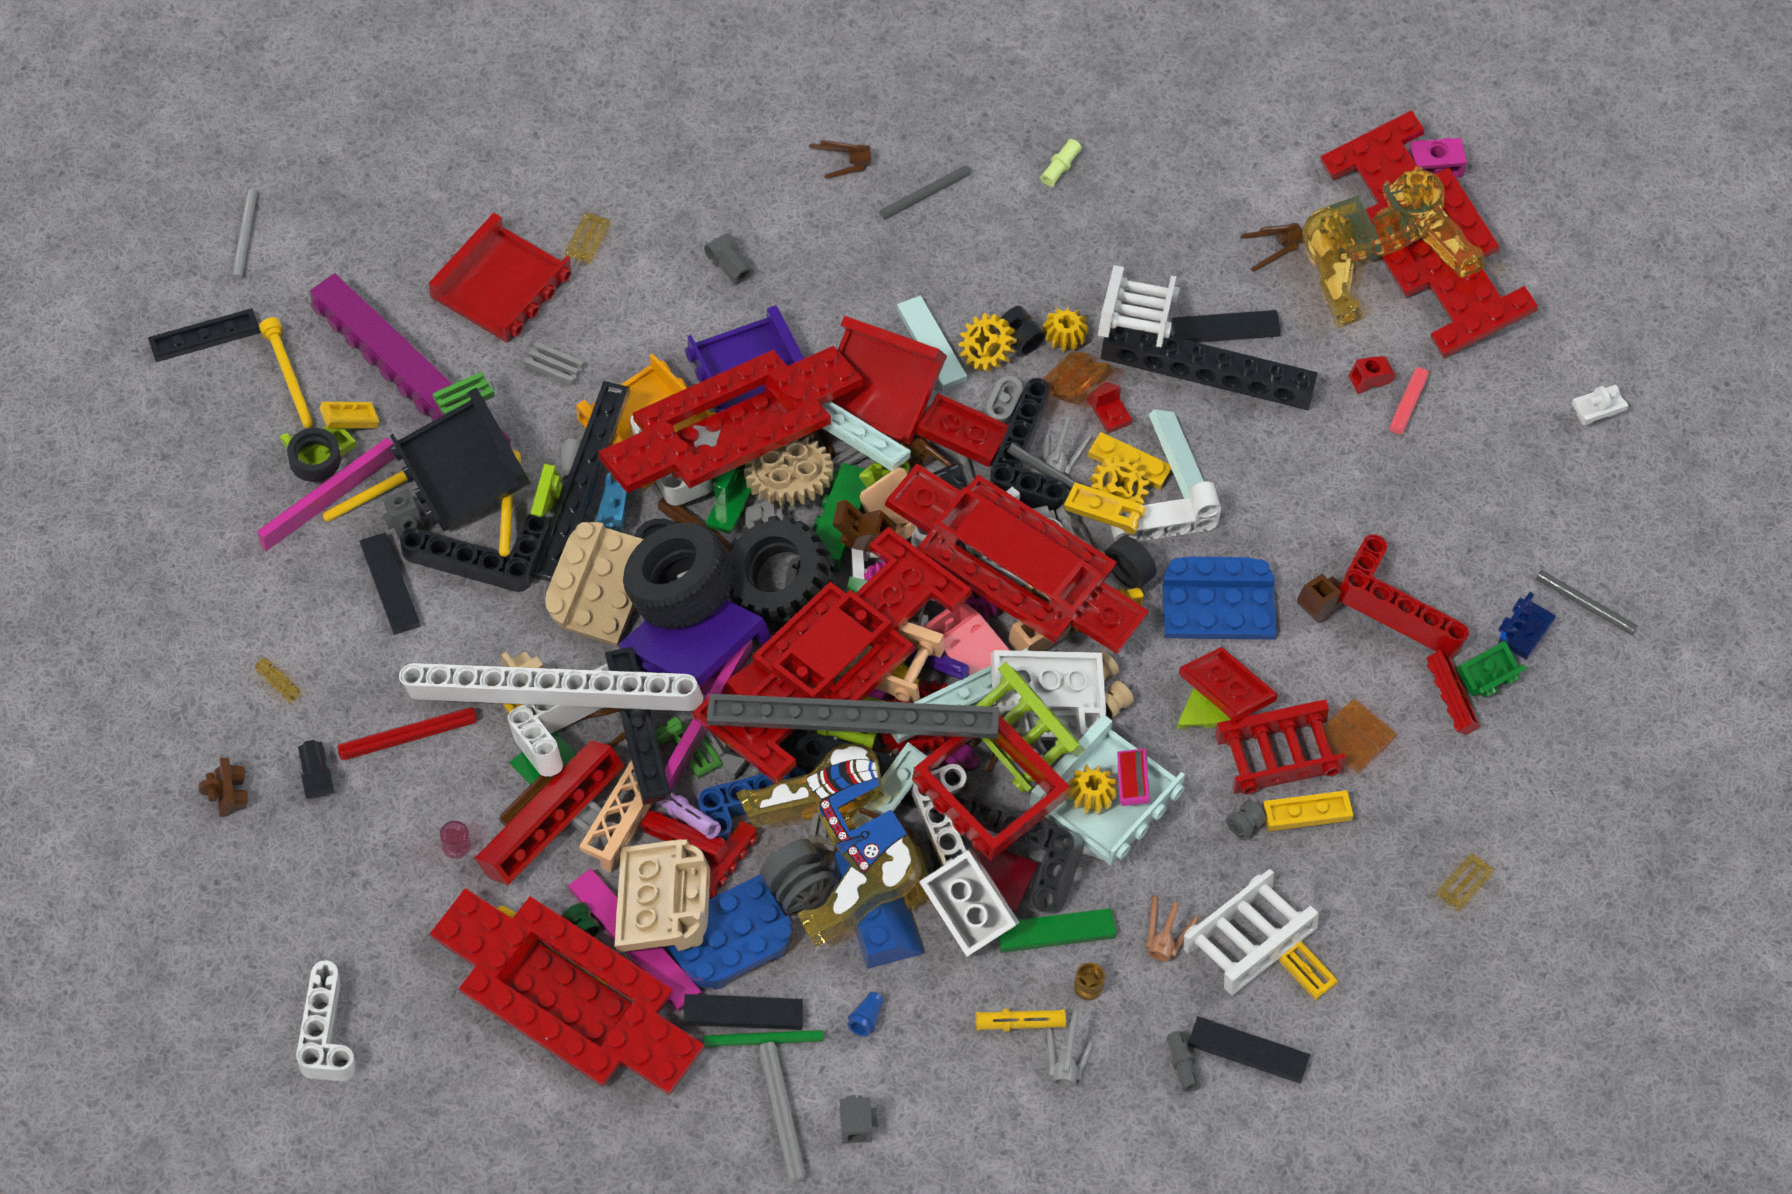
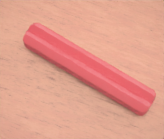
(1409, 400)

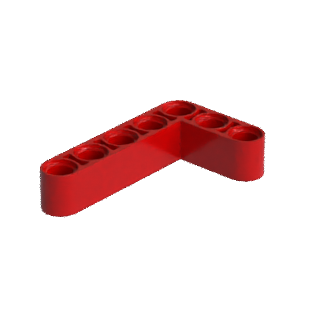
(1395, 607)

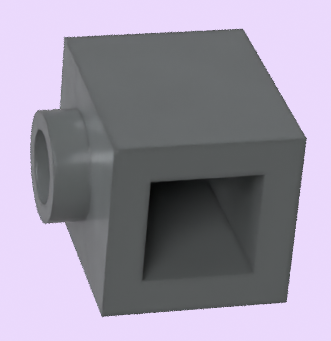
(856, 1119)

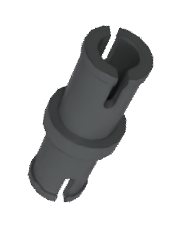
(1183, 1061)

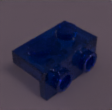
(1526, 626)

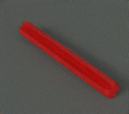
(406, 733)

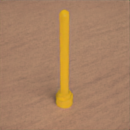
(272, 331)
(364, 496)
(506, 520)

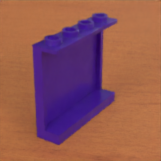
(741, 345)
(698, 648)

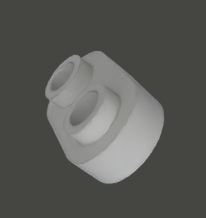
(1002, 401)

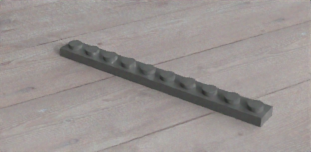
(853, 716)

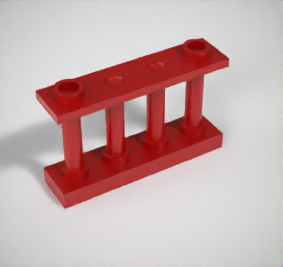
(1283, 721)

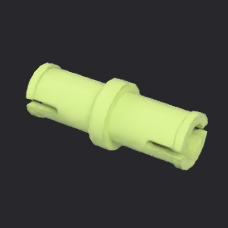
(1060, 162)

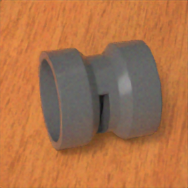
(1245, 820)

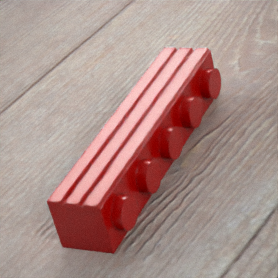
(1452, 692)
(668, 829)
(738, 846)

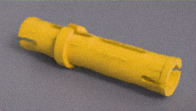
(984, 1020)

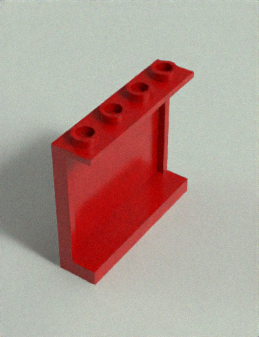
(498, 279)
(895, 377)

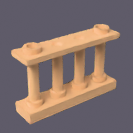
(927, 644)

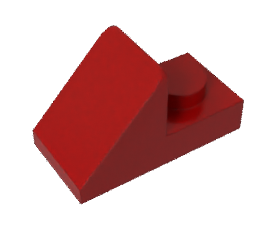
(1109, 408)

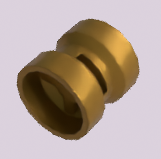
(1090, 974)

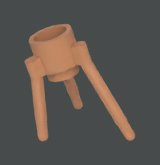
(1162, 945)

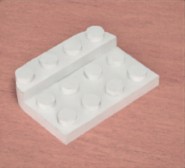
(1064, 680)

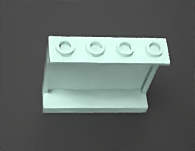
(1117, 827)

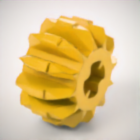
(1065, 329)
(1081, 792)

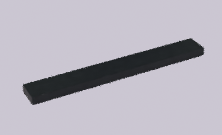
(582, 476)

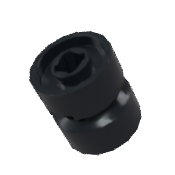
(1027, 332)

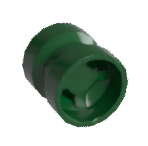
(581, 917)

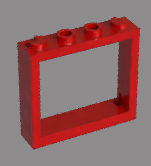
(962, 820)

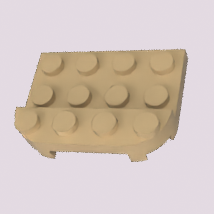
(588, 584)
(662, 896)

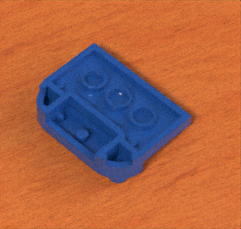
(1218, 598)
(740, 935)

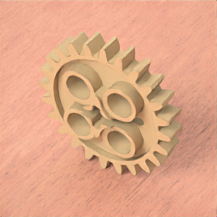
(790, 473)

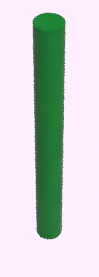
(765, 1037)

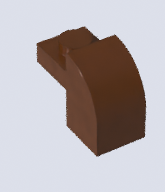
(857, 528)
(1320, 597)

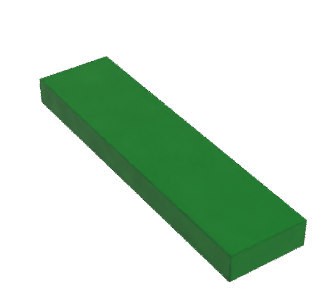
(1058, 930)

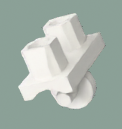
(1599, 404)

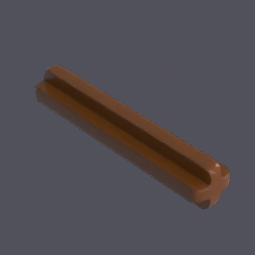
(524, 798)

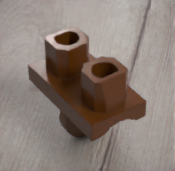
(219, 787)

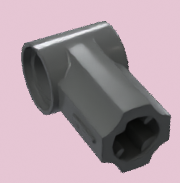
(726, 254)

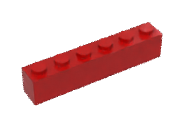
(549, 812)

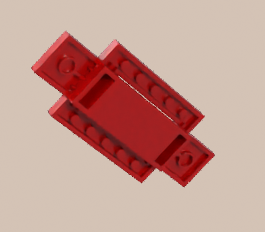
(748, 430)
(1023, 545)
(559, 1002)

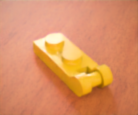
(1104, 507)

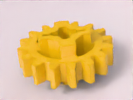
(985, 340)
(1121, 474)

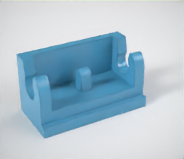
(613, 505)

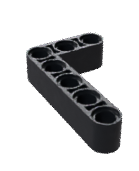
(1011, 470)
(480, 557)
(1051, 843)

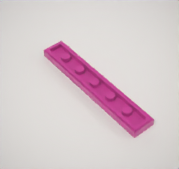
(326, 494)
(695, 731)
(655, 960)

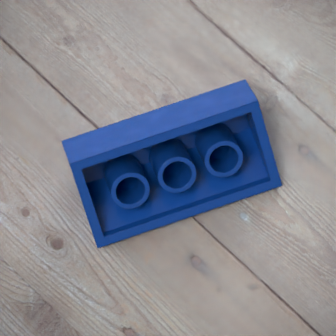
(886, 931)

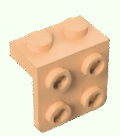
(875, 497)

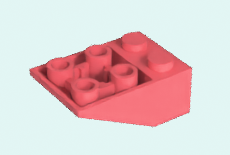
(967, 637)

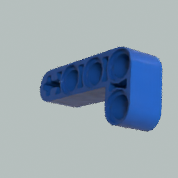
(727, 807)

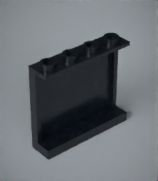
(460, 463)

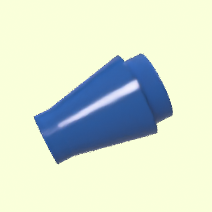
(865, 1015)

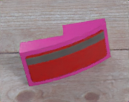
(1133, 777)

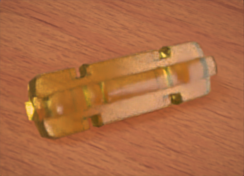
(277, 679)

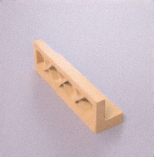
(621, 832)

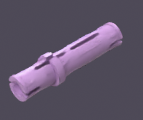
(680, 808)

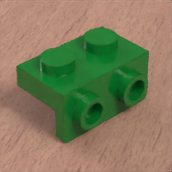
(1490, 669)

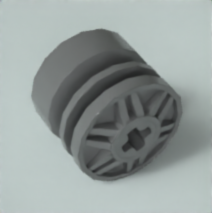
(798, 877)

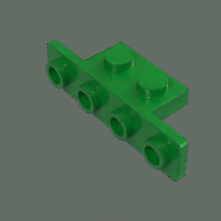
(730, 498)

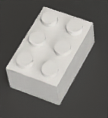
(969, 902)

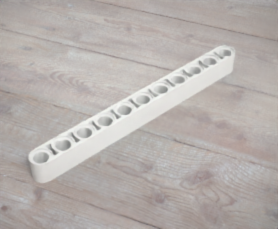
(562, 691)

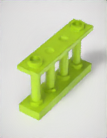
(1047, 722)

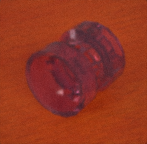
(455, 833)

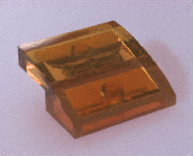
(1076, 377)
(1357, 735)

